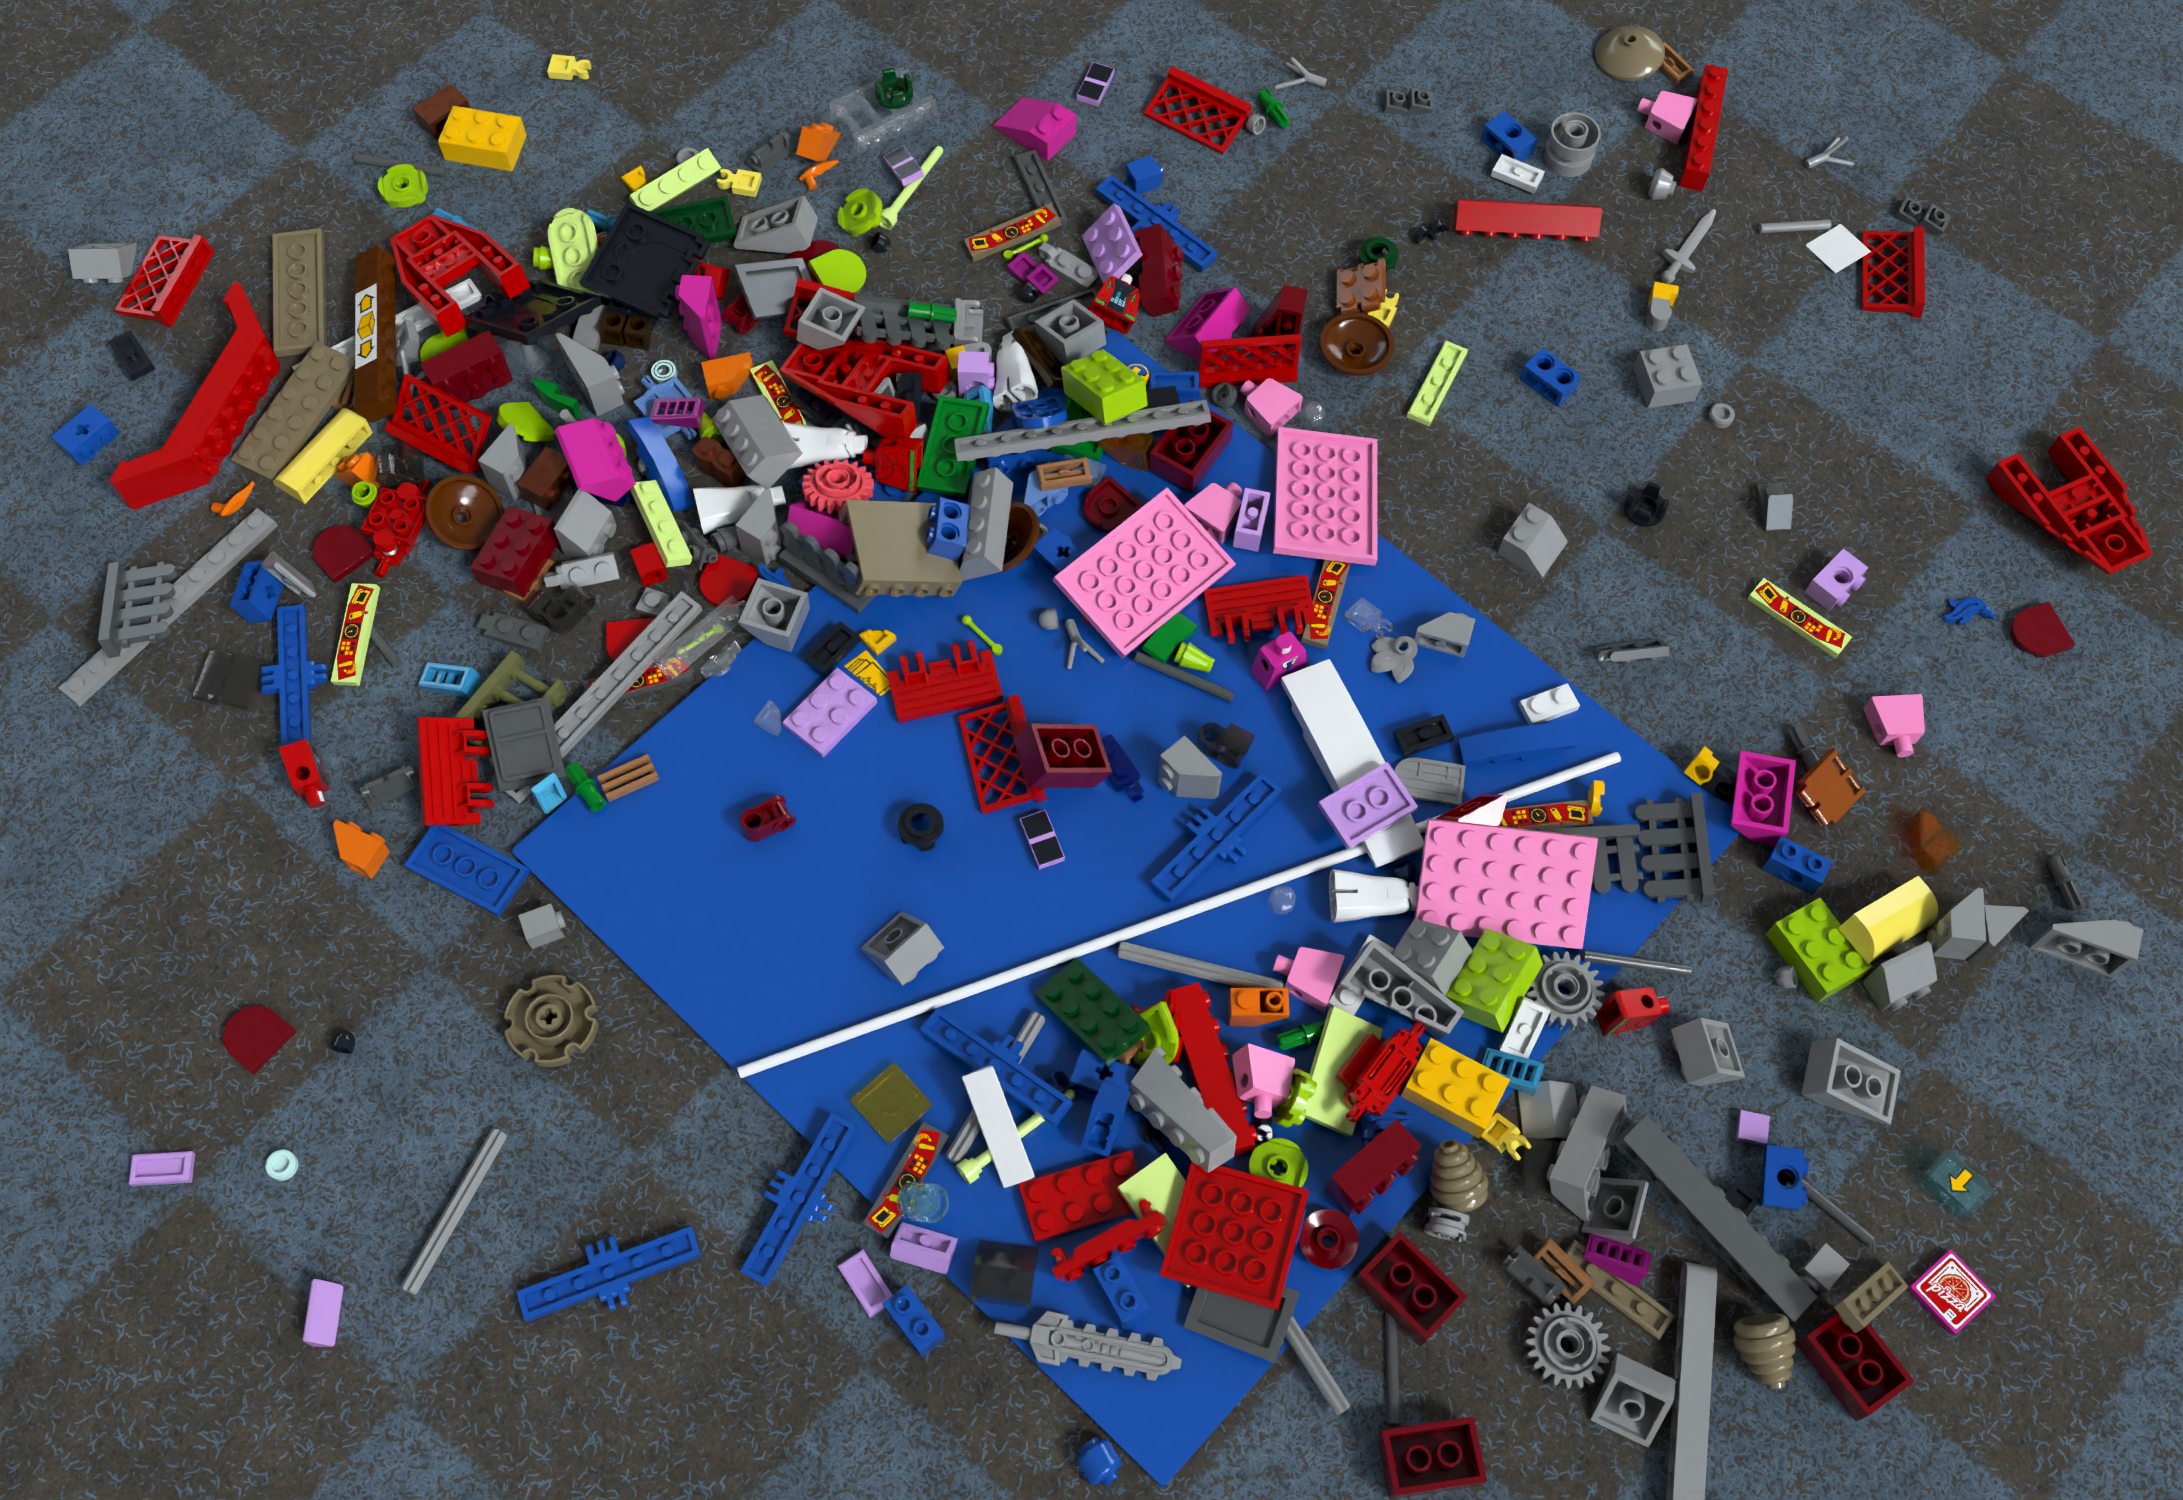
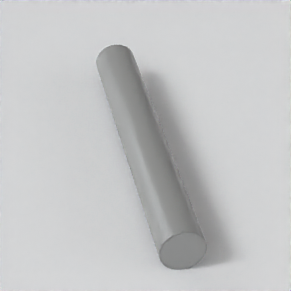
(1794, 226)

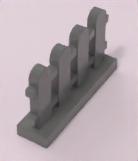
(892, 315)
(822, 567)
(120, 611)
(1625, 854)
(1681, 862)

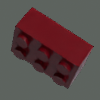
(469, 369)
(1190, 451)
(515, 551)
(1062, 755)
(1373, 1169)
(1410, 1288)
(1855, 1365)
(1431, 1458)

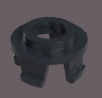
(1648, 495)
(923, 839)

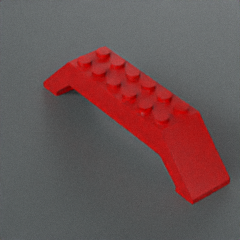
(211, 419)

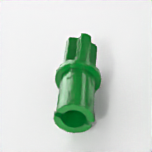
(1273, 108)
(931, 312)
(585, 787)
(1302, 1035)

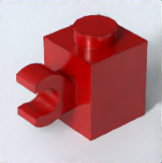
(649, 564)

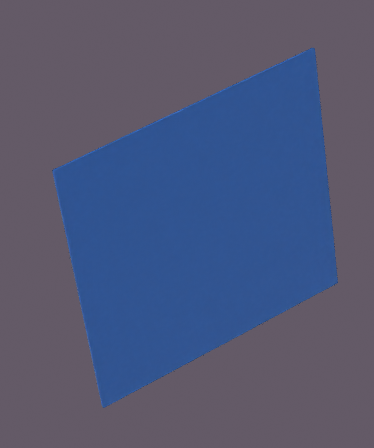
(769, 933)

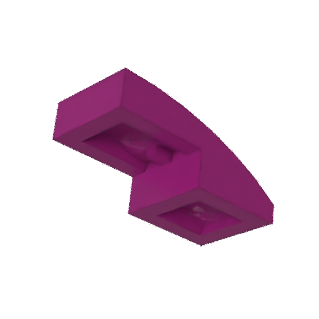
(1027, 270)

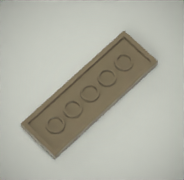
(298, 291)
(295, 412)

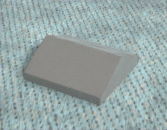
(1548, 1111)

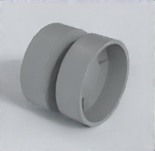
(1571, 144)

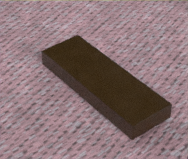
(1039, 356)

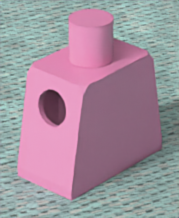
(1668, 114)
(1270, 404)
(1216, 509)
(1896, 721)
(1311, 975)
(1262, 1078)

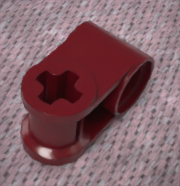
(739, 315)
(768, 817)

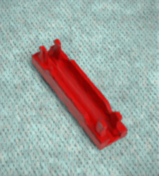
(1118, 1238)

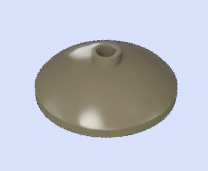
(1629, 53)

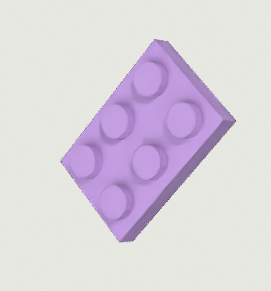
(1112, 244)
(829, 712)
(1367, 805)

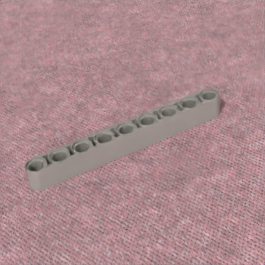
(1693, 1383)

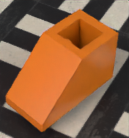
(817, 141)
(356, 469)
(359, 850)
(1257, 1006)

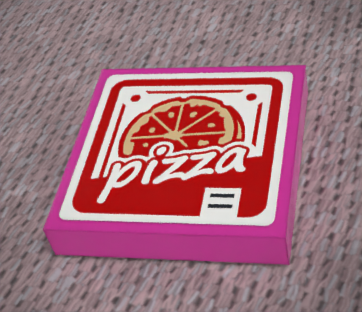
(1951, 1292)

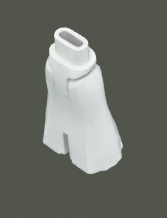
(1013, 375)
(825, 443)
(726, 505)
(1365, 896)

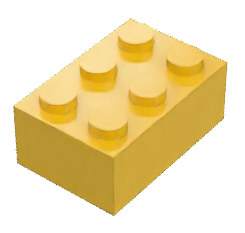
(482, 138)
(1455, 1088)

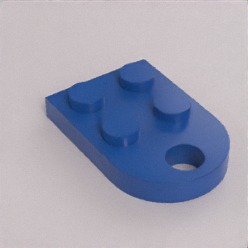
(1039, 412)

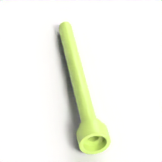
(889, 215)
(973, 1167)

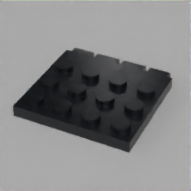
(644, 261)
(534, 312)

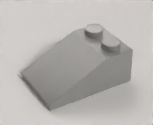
(778, 228)
(593, 375)
(2094, 945)
(1850, 1080)

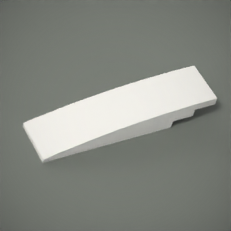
(1344, 748)

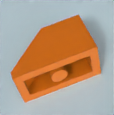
(726, 374)

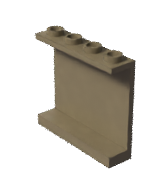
(894, 550)

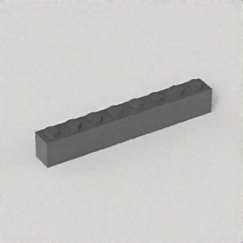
(1714, 1218)

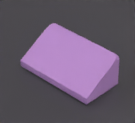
(923, 1248)
(322, 1313)

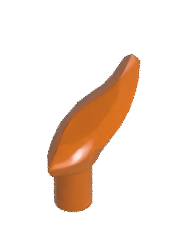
(814, 171)
(234, 503)

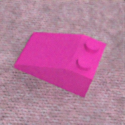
(1038, 125)

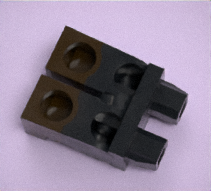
(626, 326)

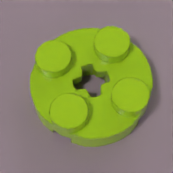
(405, 197)
(858, 223)
(1292, 1109)
(1282, 1151)

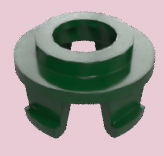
(891, 82)
(1376, 245)

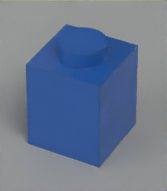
(1144, 175)

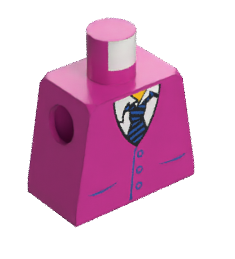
(1282, 658)

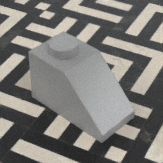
(1446, 634)

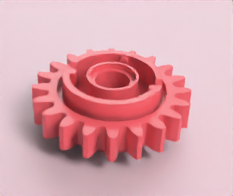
(835, 483)

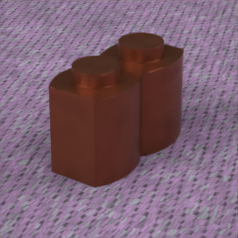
(718, 462)

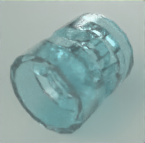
(922, 1202)

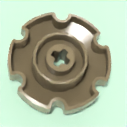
(570, 1029)

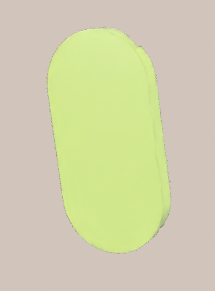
(572, 246)

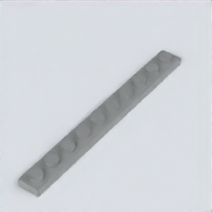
(1081, 430)
(188, 589)
(620, 677)

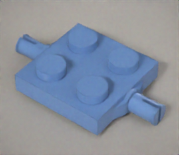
(668, 389)

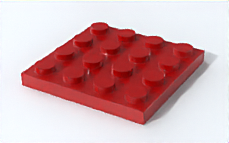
(1235, 1235)

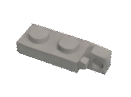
(1069, 267)
(584, 571)

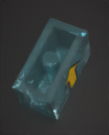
(1955, 1184)

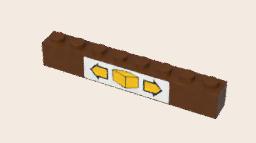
(375, 335)

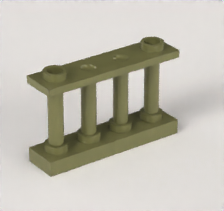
(496, 688)

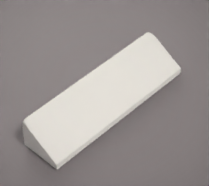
(998, 1126)

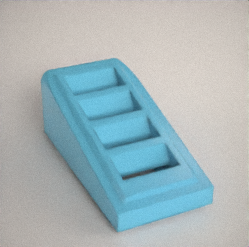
(549, 794)

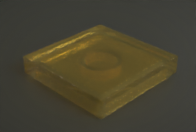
(891, 1103)

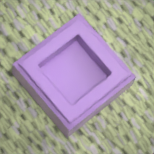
(1752, 1128)

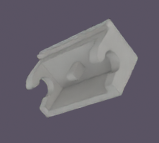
(969, 322)

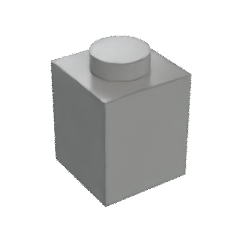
(542, 925)
(1823, 1269)

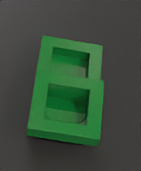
(552, 397)
(1169, 636)

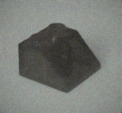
(1004, 1274)

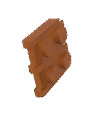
(1361, 287)
(1828, 790)

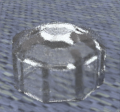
(1312, 413)
(1282, 899)

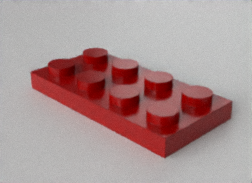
(1077, 1196)

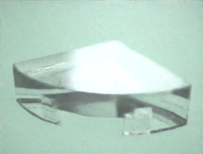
(769, 718)

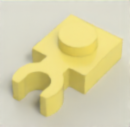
(565, 67)
(742, 182)
(1387, 310)
(1504, 1135)

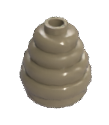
(1457, 1178)
(1766, 1347)

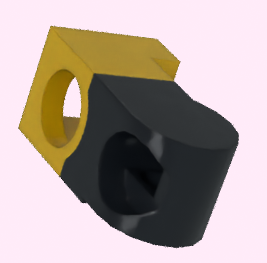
(1711, 774)

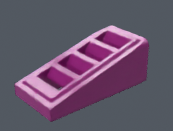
(690, 420)
(1634, 1260)

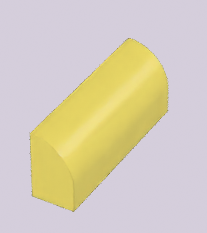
(321, 455)
(1891, 919)

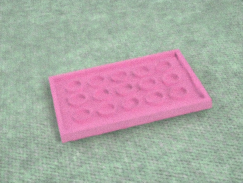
(1325, 496)
(1144, 572)
(1506, 881)

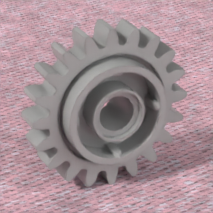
(1580, 984)
(1550, 1356)

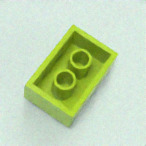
(1104, 386)
(1818, 950)
(1495, 979)

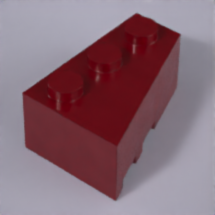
(1160, 269)
(1282, 315)

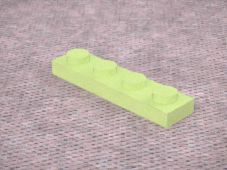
(676, 181)
(661, 524)

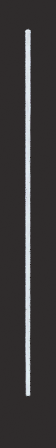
(1129, 932)

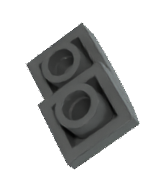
(1412, 103)
(1915, 214)

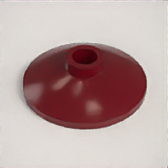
(1335, 1226)

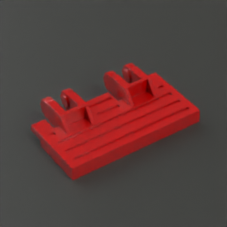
(1259, 605)
(944, 688)
(446, 775)

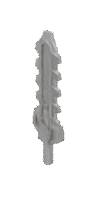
(1056, 1339)

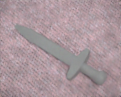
(1680, 259)

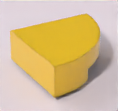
(634, 179)
(877, 640)
(1596, 789)

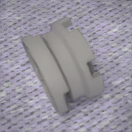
(1446, 1224)

